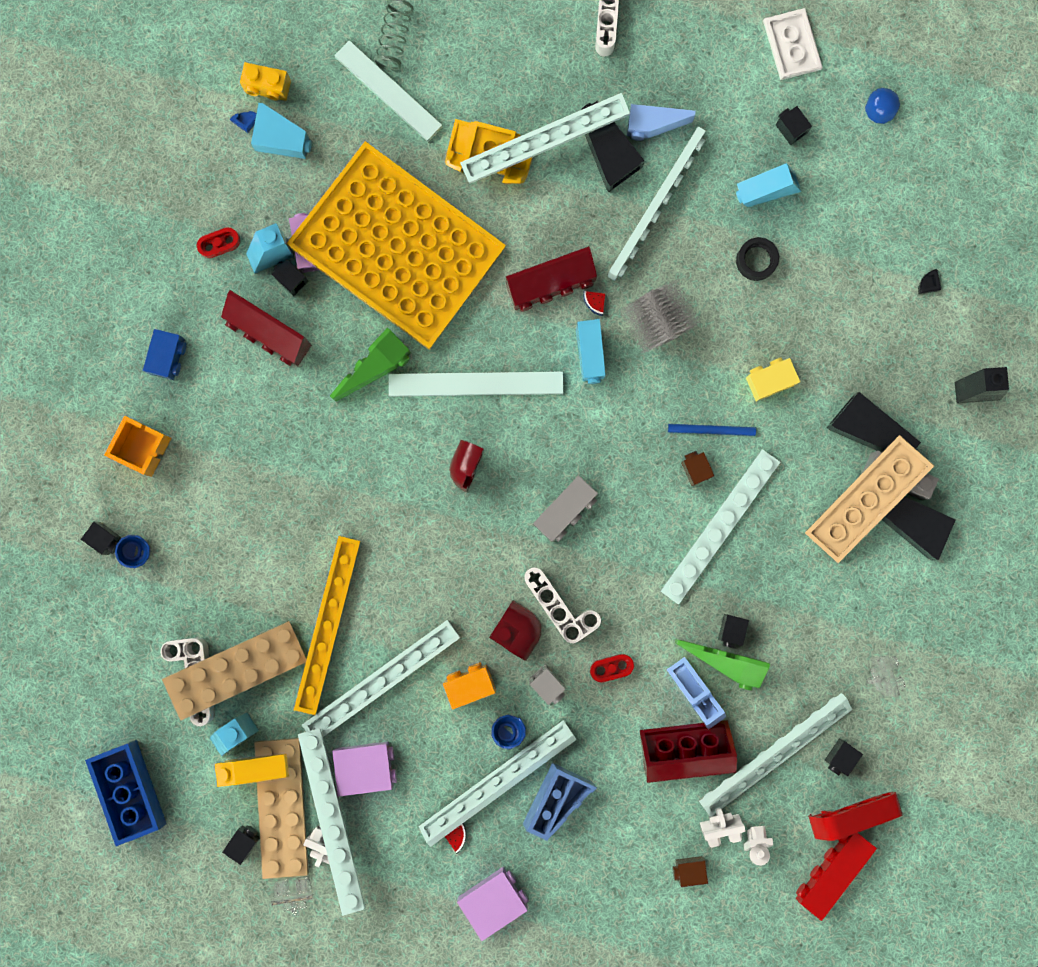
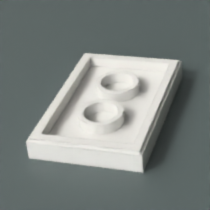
(792, 44)

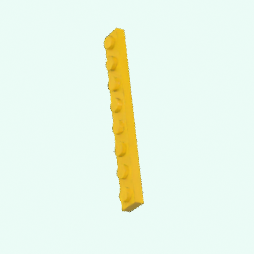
(326, 625)

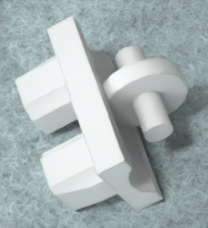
(722, 826)
(316, 842)
(758, 844)

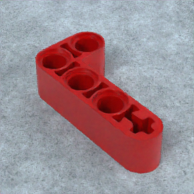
(855, 817)

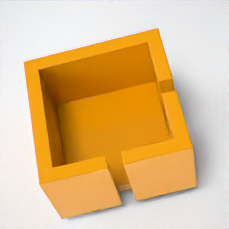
(137, 446)
(469, 686)

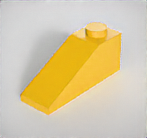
(251, 770)

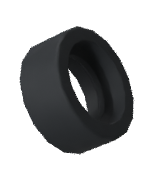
(762, 243)

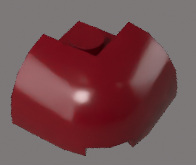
(464, 464)
(518, 631)

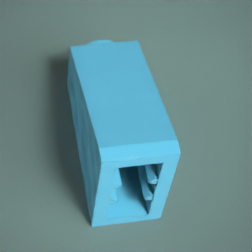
(278, 135)
(768, 186)
(268, 248)
(590, 350)
(233, 733)

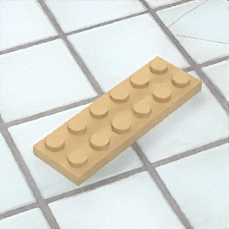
(869, 498)
(234, 670)
(282, 814)

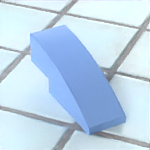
(696, 693)

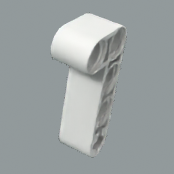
(606, 13)
(556, 602)
(190, 658)

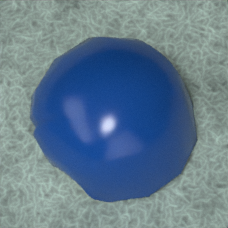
(882, 105)
(126, 550)
(503, 737)

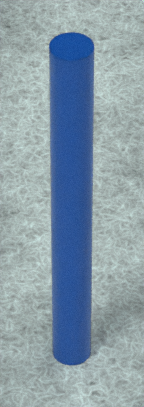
(711, 429)

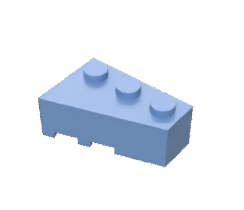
(556, 800)

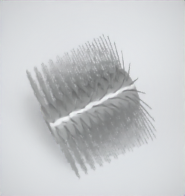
(659, 316)

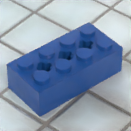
(118, 805)

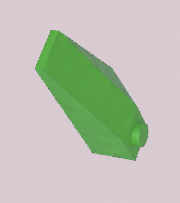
(384, 357)
(739, 668)

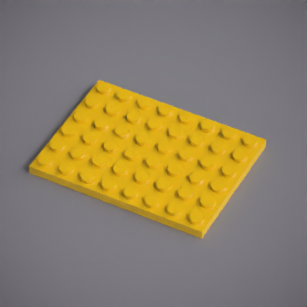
(396, 245)

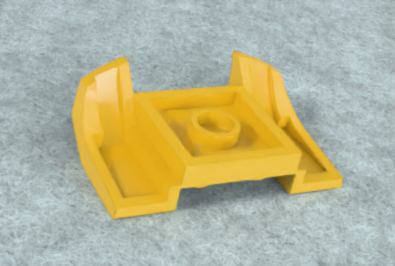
(477, 138)

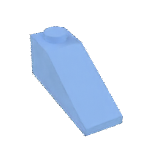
(651, 120)

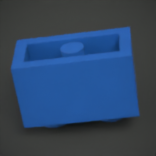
(164, 354)

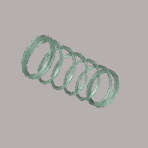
(396, 61)

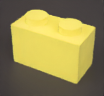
(772, 379)

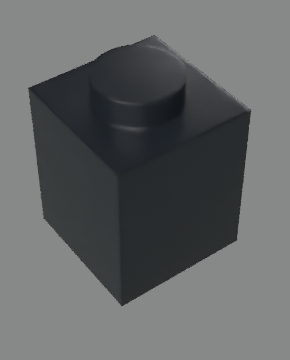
(793, 124)
(289, 277)
(101, 538)
(733, 631)
(842, 758)
(241, 844)

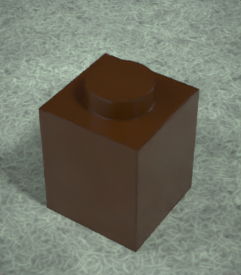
(697, 468)
(690, 871)

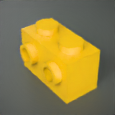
(265, 81)

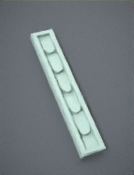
(388, 91)

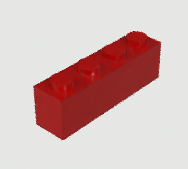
(834, 874)

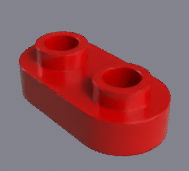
(218, 240)
(611, 667)

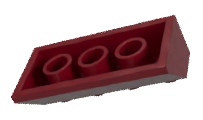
(551, 279)
(265, 329)
(688, 751)

